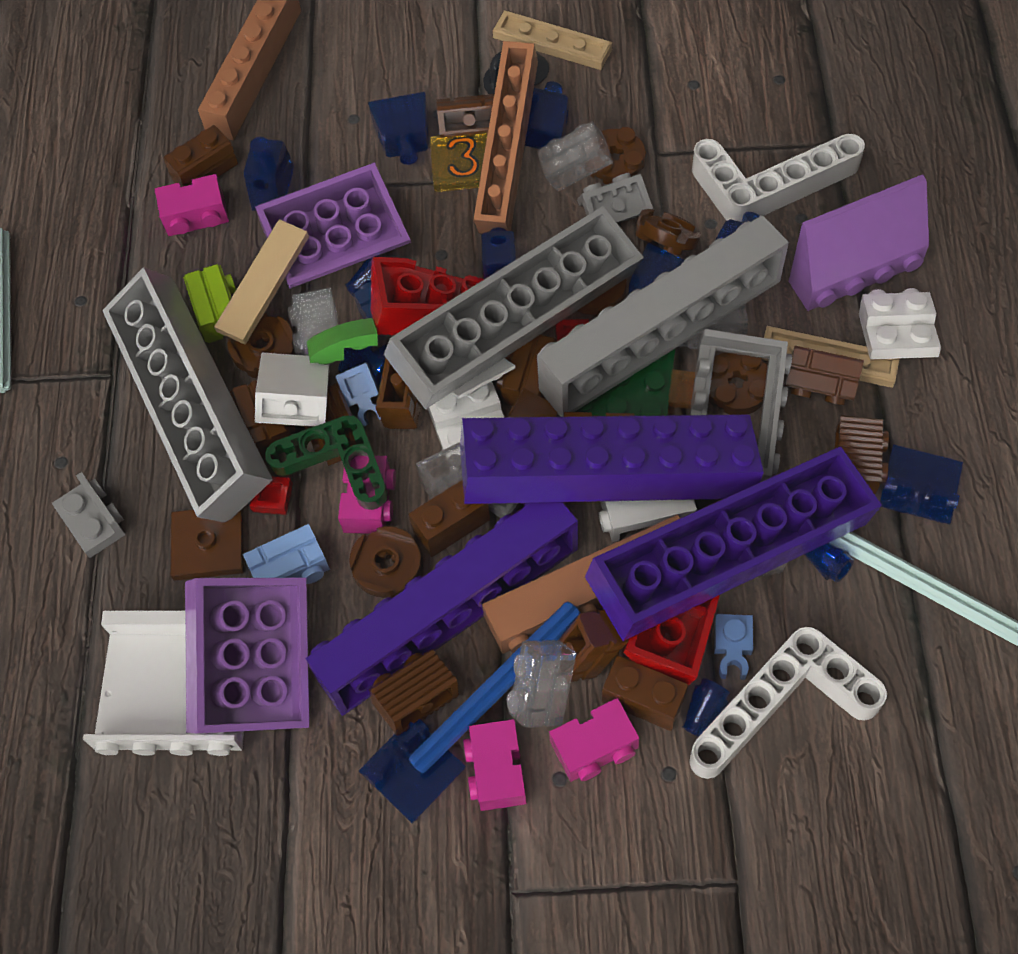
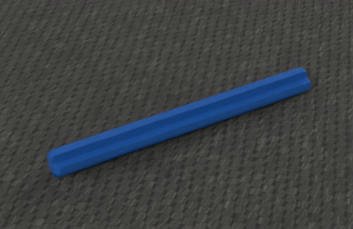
(487, 694)

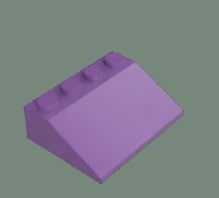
(345, 222)
(861, 244)
(246, 654)

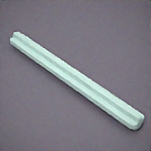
(5, 312)
(930, 586)

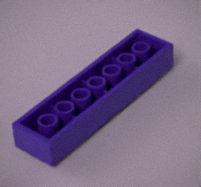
(607, 458)
(730, 542)
(443, 601)

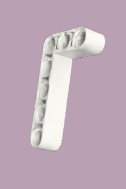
(776, 185)
(775, 692)

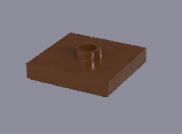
(205, 546)

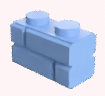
(289, 556)

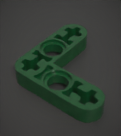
(335, 445)

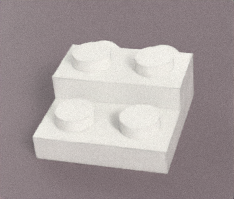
(899, 324)
(450, 410)

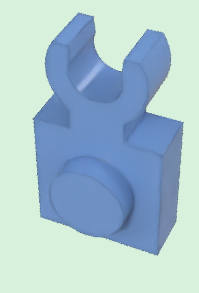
(358, 388)
(733, 638)

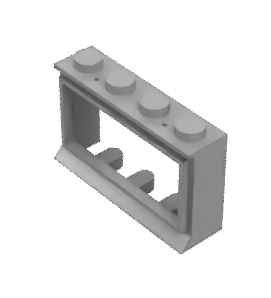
(774, 394)

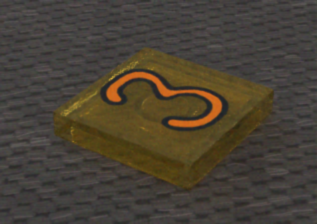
(457, 161)

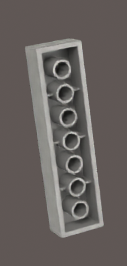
(512, 307)
(661, 316)
(186, 397)

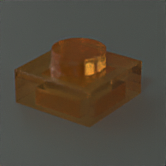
(681, 388)

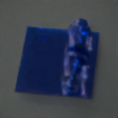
(922, 484)
(400, 781)

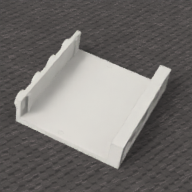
(146, 689)

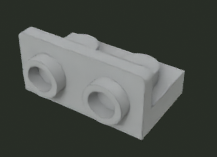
(622, 198)
(88, 517)

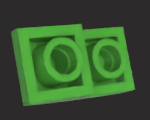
(330, 343)

